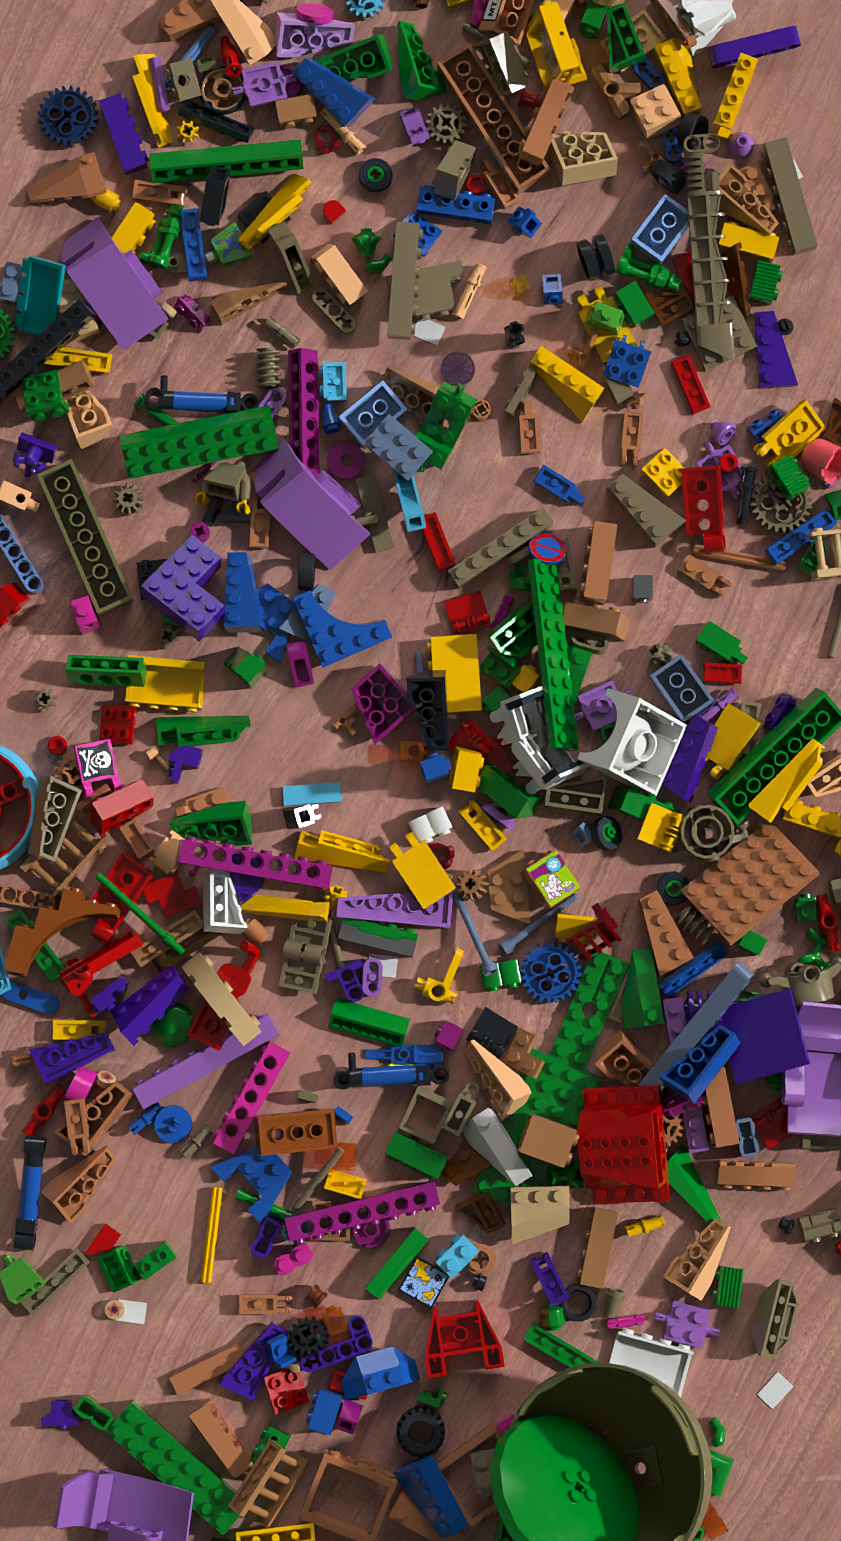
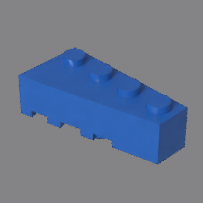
(336, 93)
(241, 596)
(700, 1066)
(432, 1495)

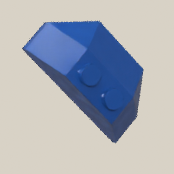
(378, 1372)

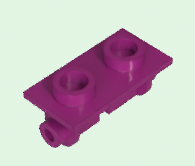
(185, 306)
(674, 1105)

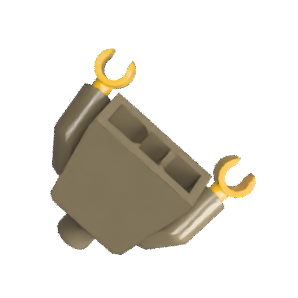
(227, 482)

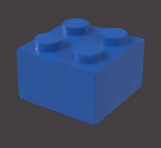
(325, 1410)

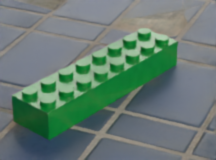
(198, 442)
(813, 718)
(174, 1464)

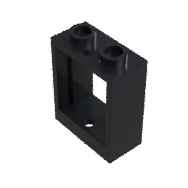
(215, 195)

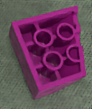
(381, 702)

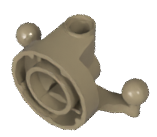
(722, 834)
(808, 983)

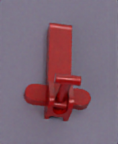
(79, 972)

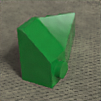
(417, 73)
(641, 997)

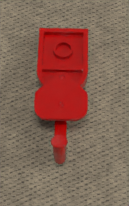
(208, 1026)

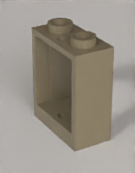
(434, 1097)

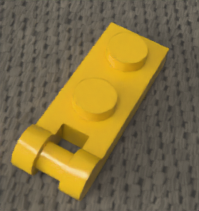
(483, 825)
(76, 1028)

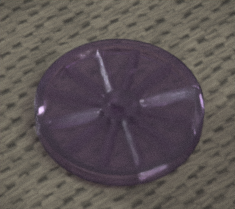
(457, 368)

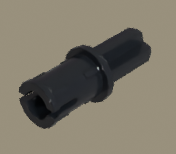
(212, 510)

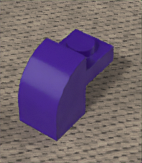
(182, 756)

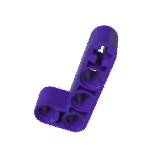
(334, 1348)

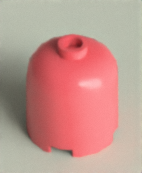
(822, 460)

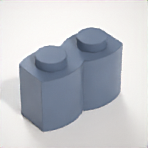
(10, 285)
(748, 1144)

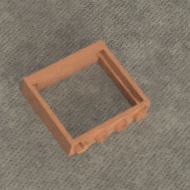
(456, 1454)
(337, 1525)

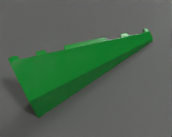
(688, 1184)

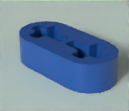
(652, 71)
(667, 146)

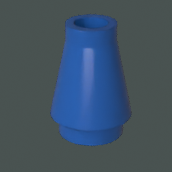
(330, 420)

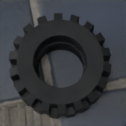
(425, 1448)

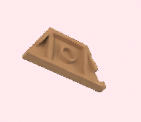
(509, 888)

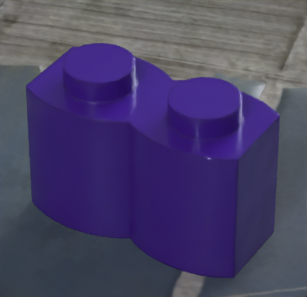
(264, 1242)

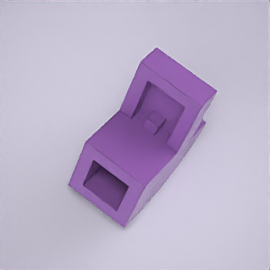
(414, 126)

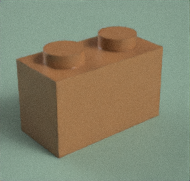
(296, 111)

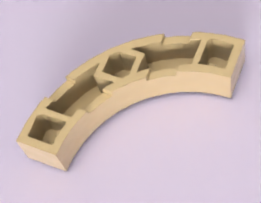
(221, 999)

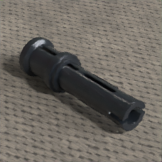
(746, 485)

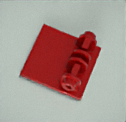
(468, 614)
(118, 724)
(473, 738)
(772, 1123)
(285, 1390)

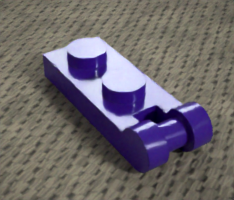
(550, 1280)

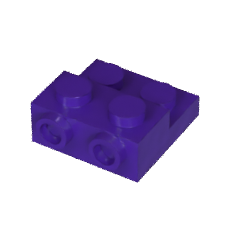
(106, 999)

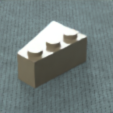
(454, 170)

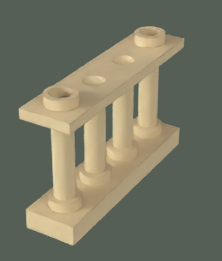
(822, 570)

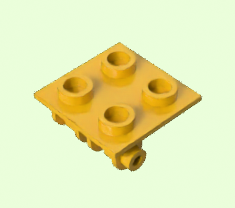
(664, 472)
(660, 827)

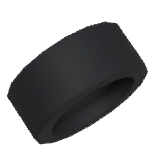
(691, 125)
(668, 176)
(306, 572)
(592, 1303)

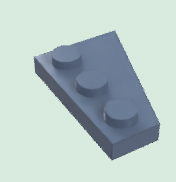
(294, 624)

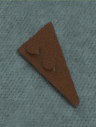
(737, 278)

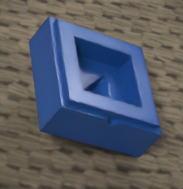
(342, 1116)

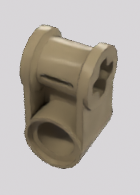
(618, 390)

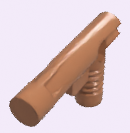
(646, 168)
(584, 349)
(349, 720)

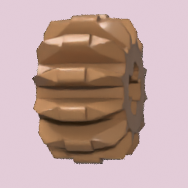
(475, 892)

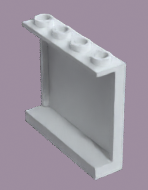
(653, 1357)

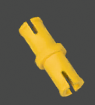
(644, 1226)

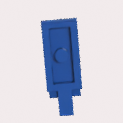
(558, 485)

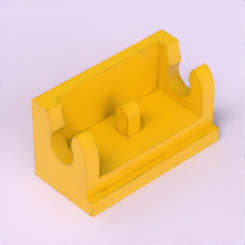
(345, 1184)

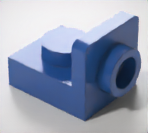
(552, 289)
(279, 1351)

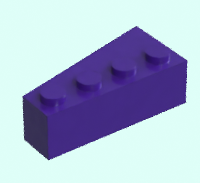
(690, 758)
(149, 1003)

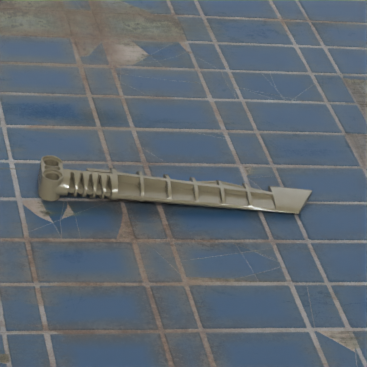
(707, 265)

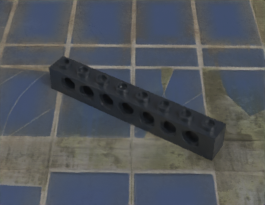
(44, 346)

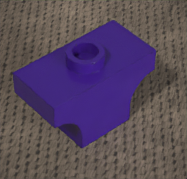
(61, 1415)

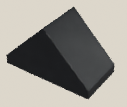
(231, 514)

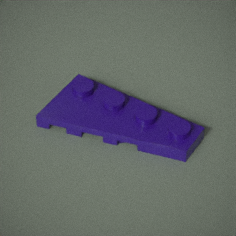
(772, 356)
(65, 1057)
(248, 1372)

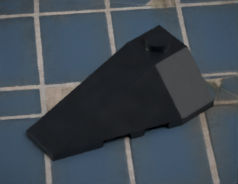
(429, 701)

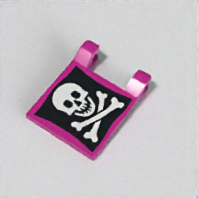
(96, 763)

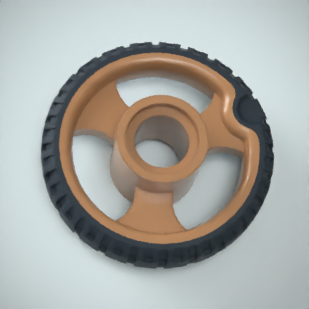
(211, 102)

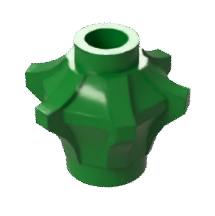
(366, 242)

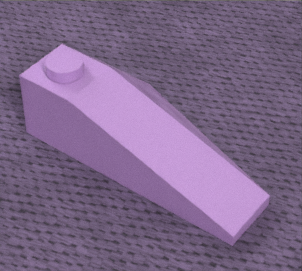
(300, 37)

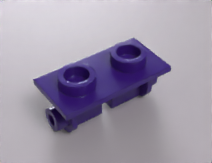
(783, 705)

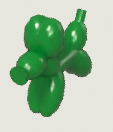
(815, 956)

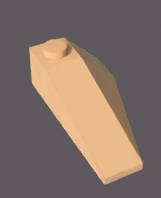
(88, 419)

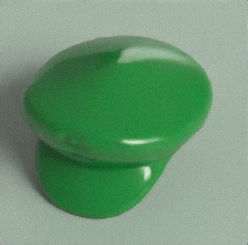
(173, 1026)

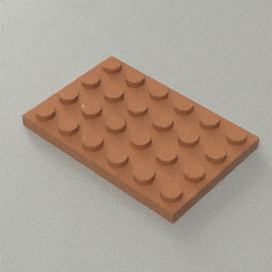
(750, 882)

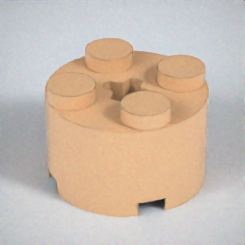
(166, 853)

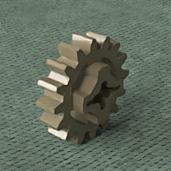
(441, 117)

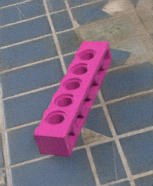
(231, 1143)

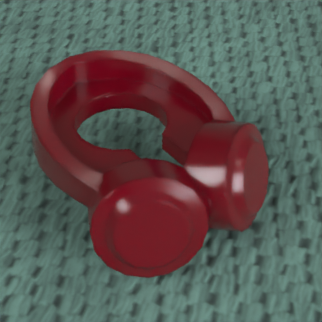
(334, 143)
(448, 850)

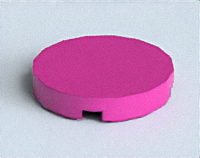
(316, 12)

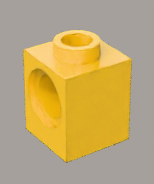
(525, 679)

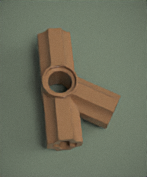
(624, 91)

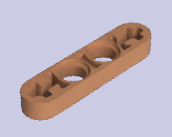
(675, 22)
(18, 898)

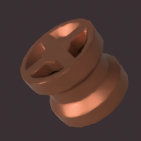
(316, 1296)

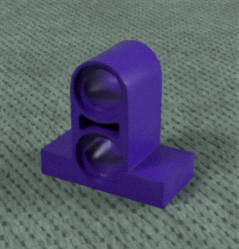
(348, 985)

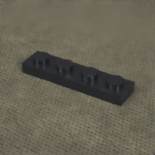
(217, 122)

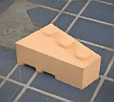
(338, 274)
(826, 779)

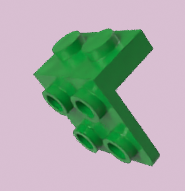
(44, 396)

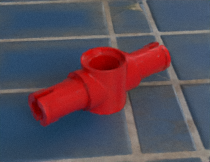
(829, 932)
(50, 1102)

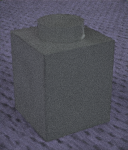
(642, 588)

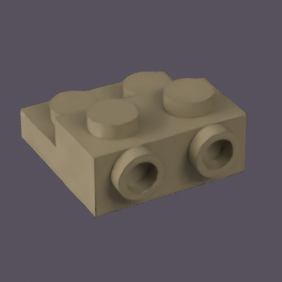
(481, 1466)

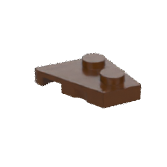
(669, 305)

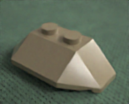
(775, 1318)

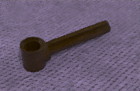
(165, 959)

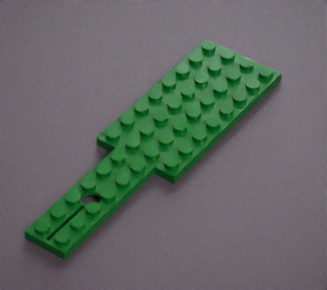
(560, 1084)

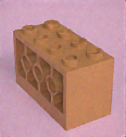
(548, 1140)

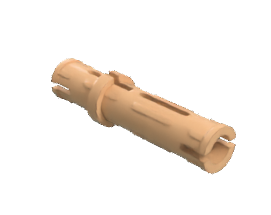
(347, 135)
(473, 283)

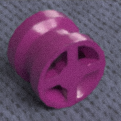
(203, 533)

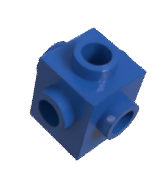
(524, 222)

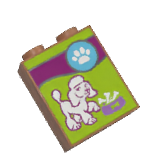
(550, 879)

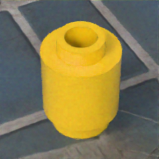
(107, 201)

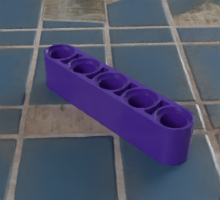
(754, 46)

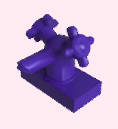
(34, 450)

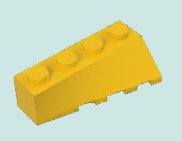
(679, 75)
(567, 383)

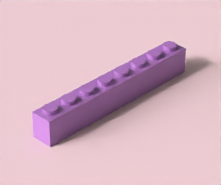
(199, 1064)
(693, 1119)

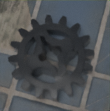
(309, 1338)

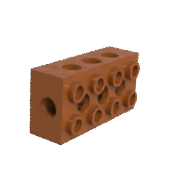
(286, 1122)

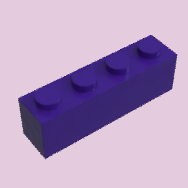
(123, 134)

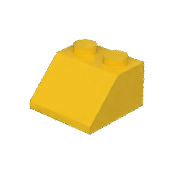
(465, 769)
(569, 925)

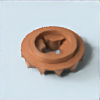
(488, 1264)

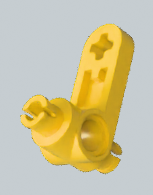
(426, 986)

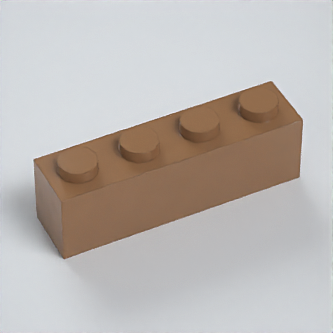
(73, 380)
(598, 1247)

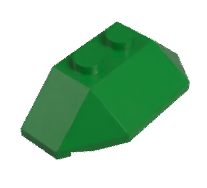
(516, 633)

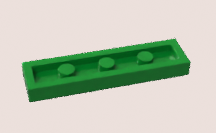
(45, 957)
(556, 1347)

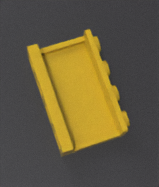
(734, 96)
(460, 659)
(169, 684)

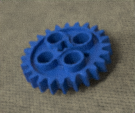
(542, 956)

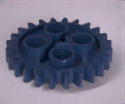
(56, 103)

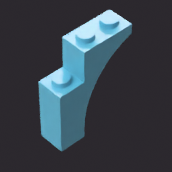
(410, 503)

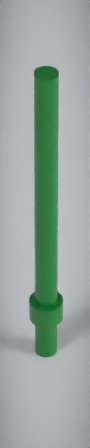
(167, 939)

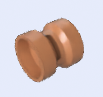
(481, 410)

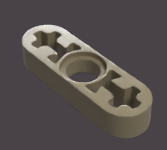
(347, 317)

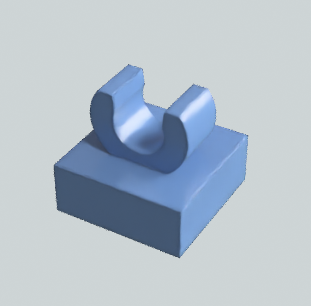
(582, 834)

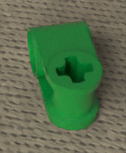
(809, 559)

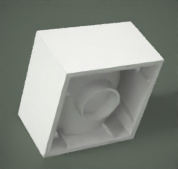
(639, 745)

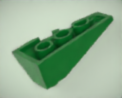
(360, 60)
(578, 662)
(223, 822)

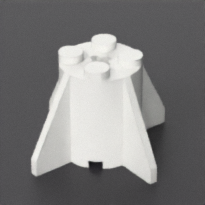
(705, 19)

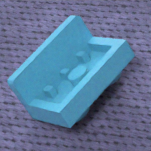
(334, 381)
(456, 1255)

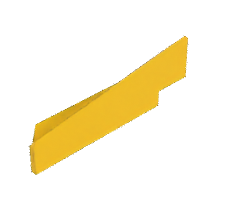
(145, 87)
(789, 782)
(341, 851)
(286, 908)

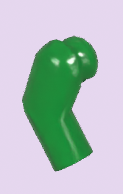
(378, 266)
(720, 1432)

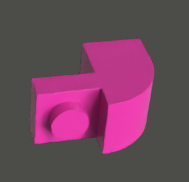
(81, 1084)

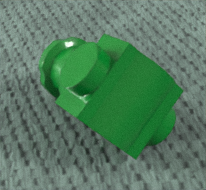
(567, 1175)

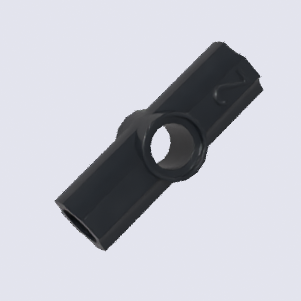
(514, 334)

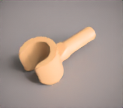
(153, 753)

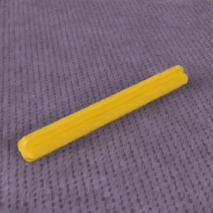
(211, 1235)

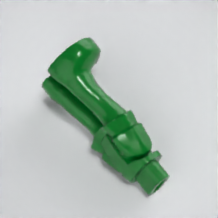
(166, 233)
(655, 274)

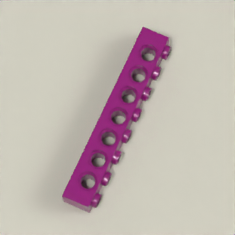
(304, 406)
(320, 879)
(426, 1190)

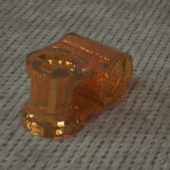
(713, 1523)

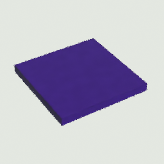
(767, 1036)

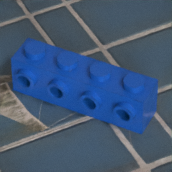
(465, 207)
(435, 768)

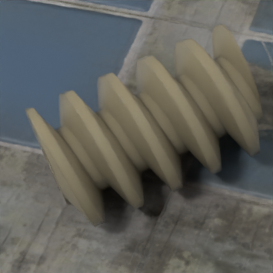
(268, 367)
(695, 924)

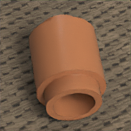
(256, 931)

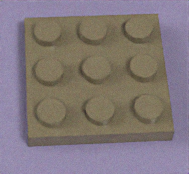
(742, 336)

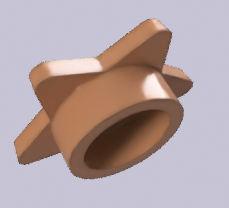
(636, 400)

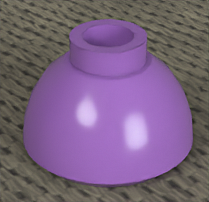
(740, 145)
(722, 432)

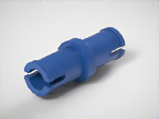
(145, 1119)

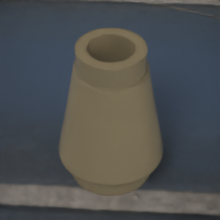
(614, 1299)

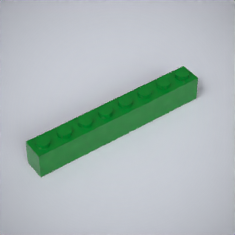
(238, 158)

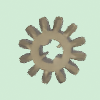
(126, 505)

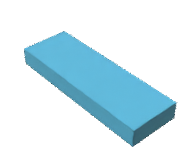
(312, 794)

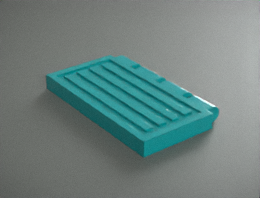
(41, 294)

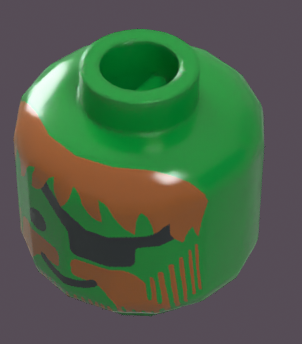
(551, 1318)

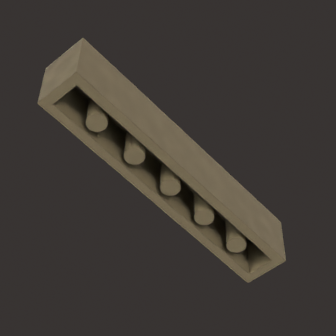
(789, 196)
(403, 280)
(500, 548)

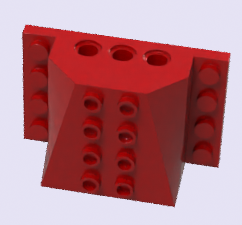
(623, 1144)

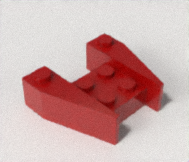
(461, 1335)

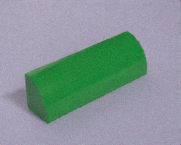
(368, 1022)
(397, 1263)

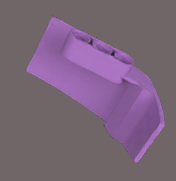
(113, 283)
(309, 505)
(815, 1089)
(125, 1507)

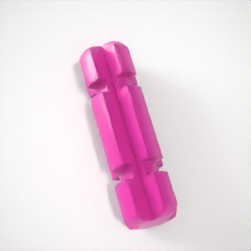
(626, 1321)

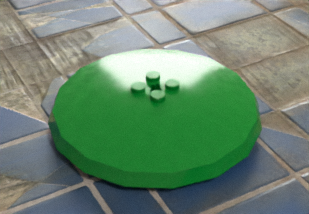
(561, 1484)

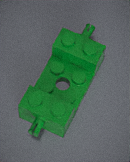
(456, 408)

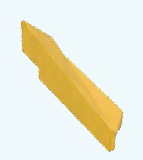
(277, 210)

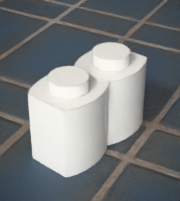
(430, 825)

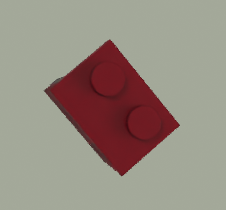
(604, 927)

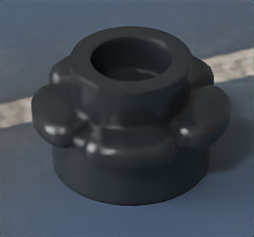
(479, 1282)

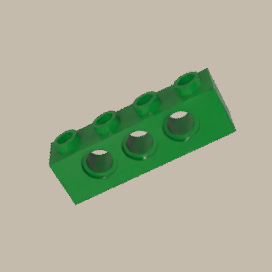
(106, 670)

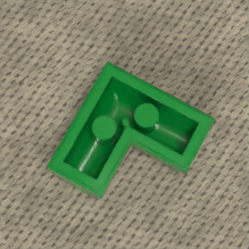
(720, 1471)

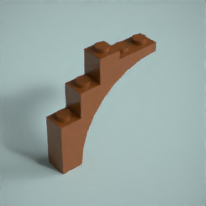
(49, 921)

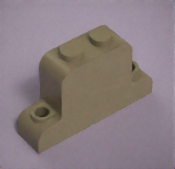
(291, 256)
(435, 289)

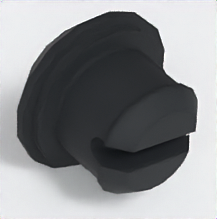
(785, 326)
(682, 339)
(786, 1225)

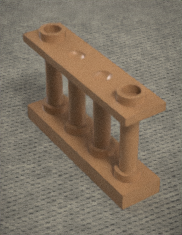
(31, 863)
(258, 1476)

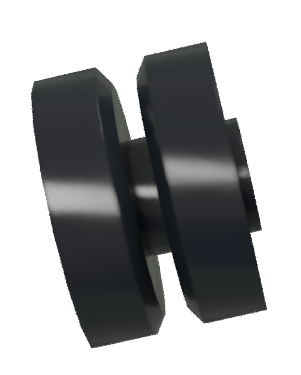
(595, 257)

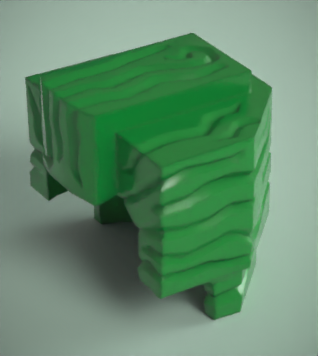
(520, 578)

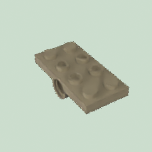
(305, 955)

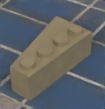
(647, 512)

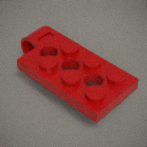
(714, 536)
(107, 927)

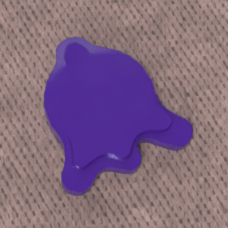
(243, 884)

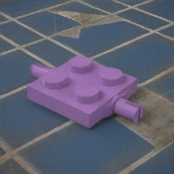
(264, 84)
(729, 480)
(597, 707)
(686, 1324)

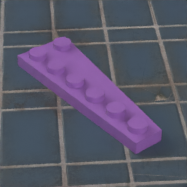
(397, 909)

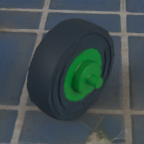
(606, 833)

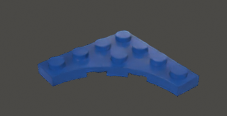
(333, 637)

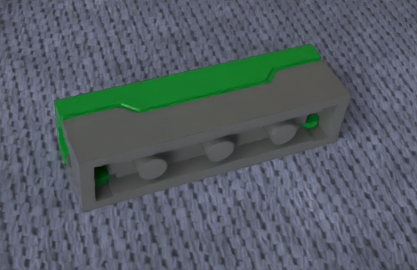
(379, 936)

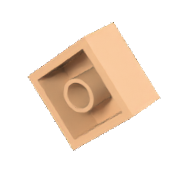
(655, 111)

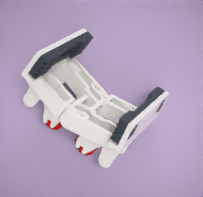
(533, 747)

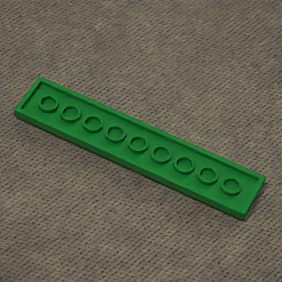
(553, 656)

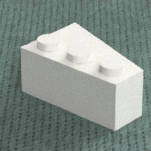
(220, 904)

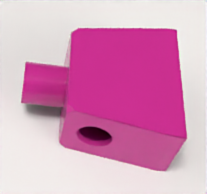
(85, 614)

